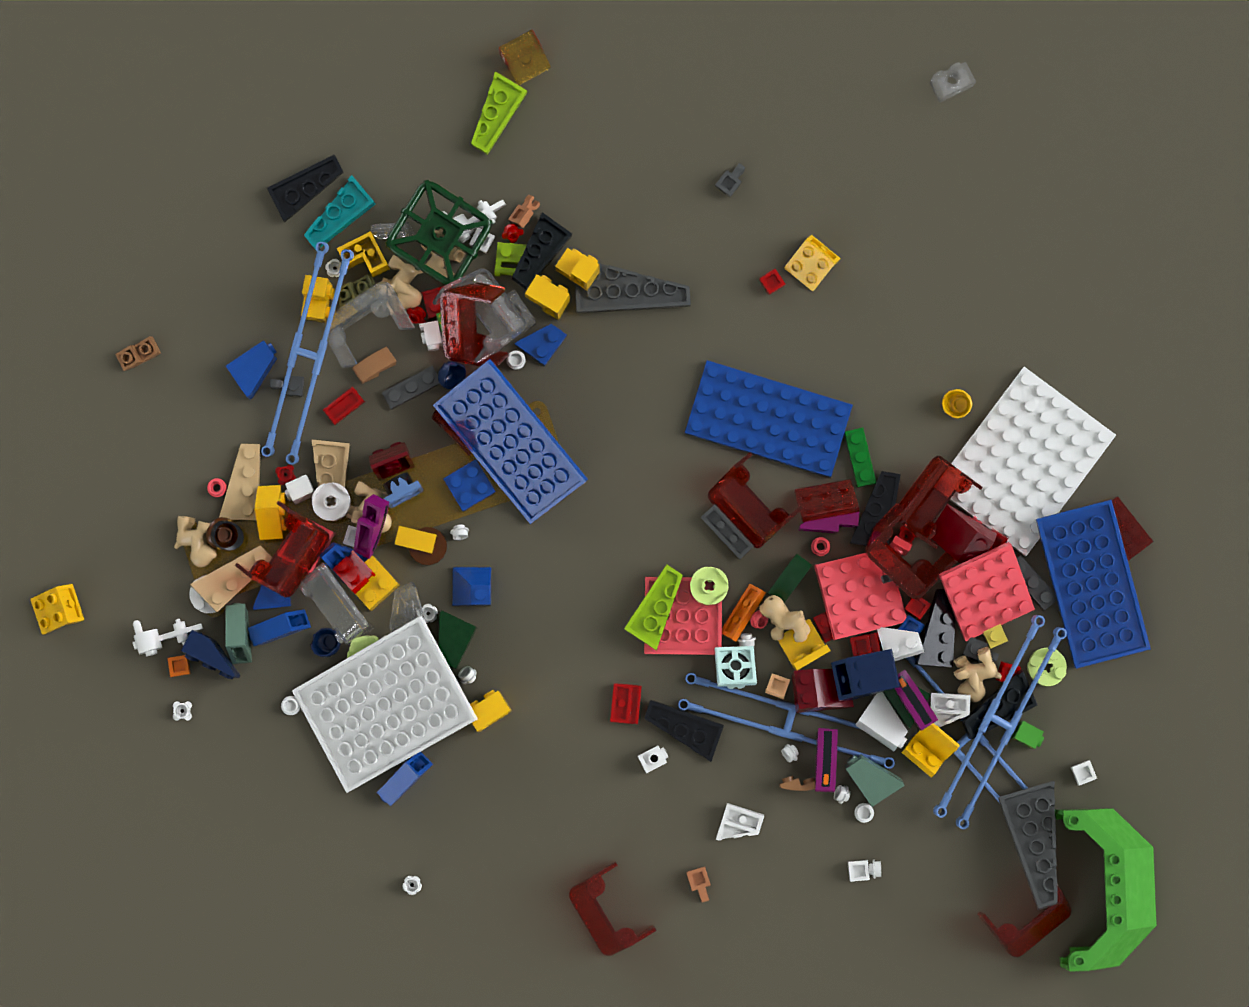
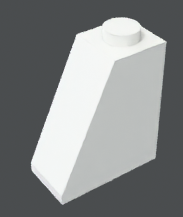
(883, 723)

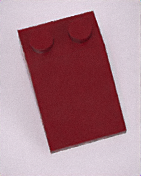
(391, 461)
(962, 535)
(816, 691)

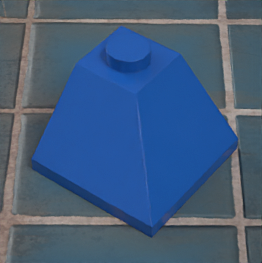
(471, 586)

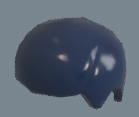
(451, 374)
(325, 643)

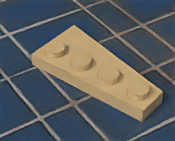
(331, 463)
(243, 485)
(227, 581)

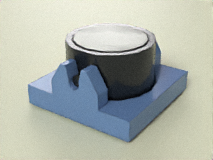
(401, 489)

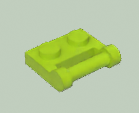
(508, 253)

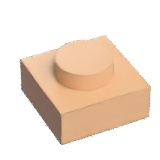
(777, 686)

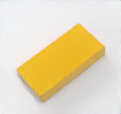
(415, 539)

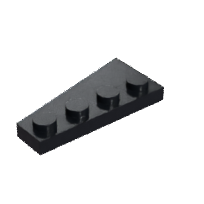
(879, 504)
(692, 730)

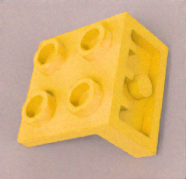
(812, 262)
(57, 608)
(803, 652)
(930, 749)

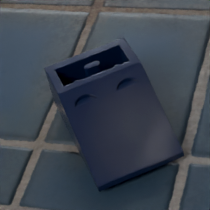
(210, 653)
(865, 675)

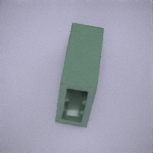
(237, 633)
(872, 779)

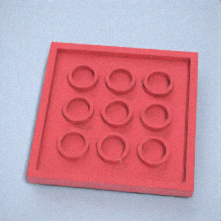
(987, 591)
(857, 597)
(690, 625)

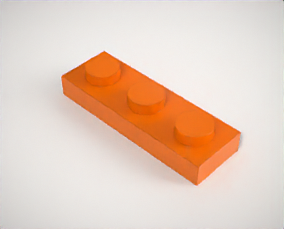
(743, 612)

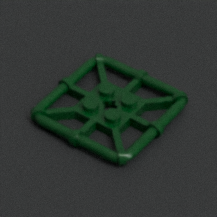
(434, 221)

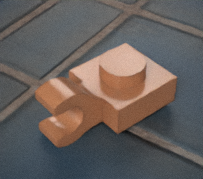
(523, 213)
(698, 881)

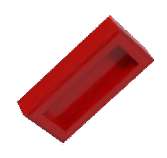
(343, 405)

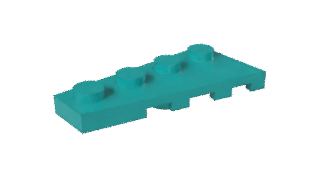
(347, 207)

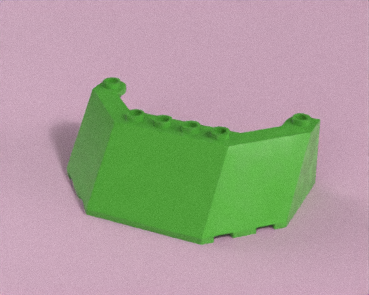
(1127, 888)

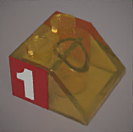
(524, 57)

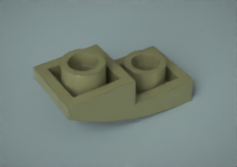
(353, 289)

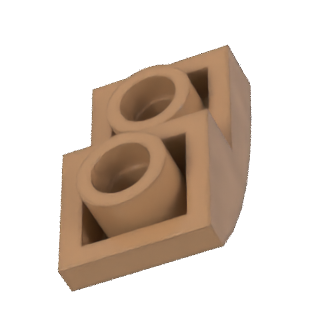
(138, 354)
(374, 364)
(794, 784)

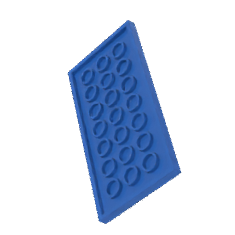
(768, 419)
(510, 441)
(1093, 584)

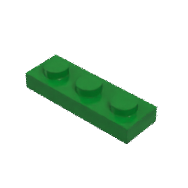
(860, 457)

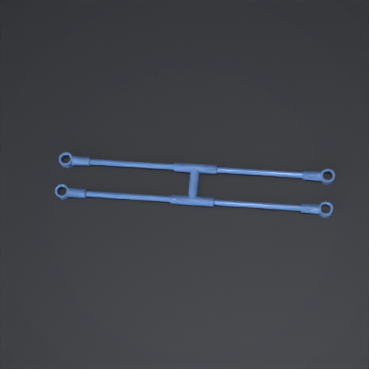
(296, 350)
(1009, 726)
(786, 732)
(963, 740)

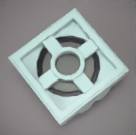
(734, 668)

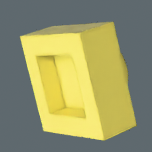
(995, 636)

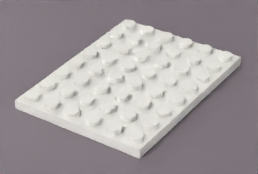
(1028, 459)
(384, 704)

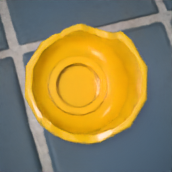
(957, 403)

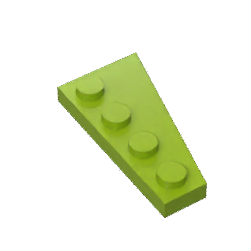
(497, 111)
(654, 610)

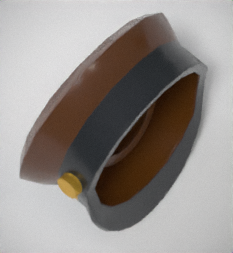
(224, 534)

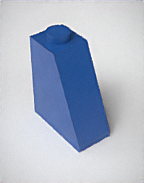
(252, 367)
(279, 627)
(404, 778)

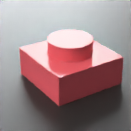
(900, 546)

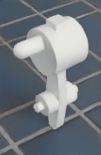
(482, 207)
(150, 641)

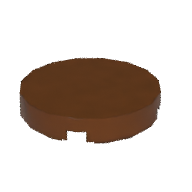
(438, 552)

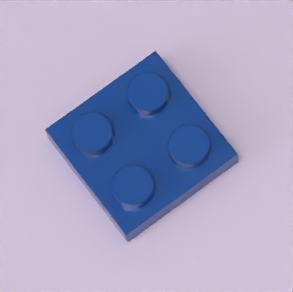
(469, 485)

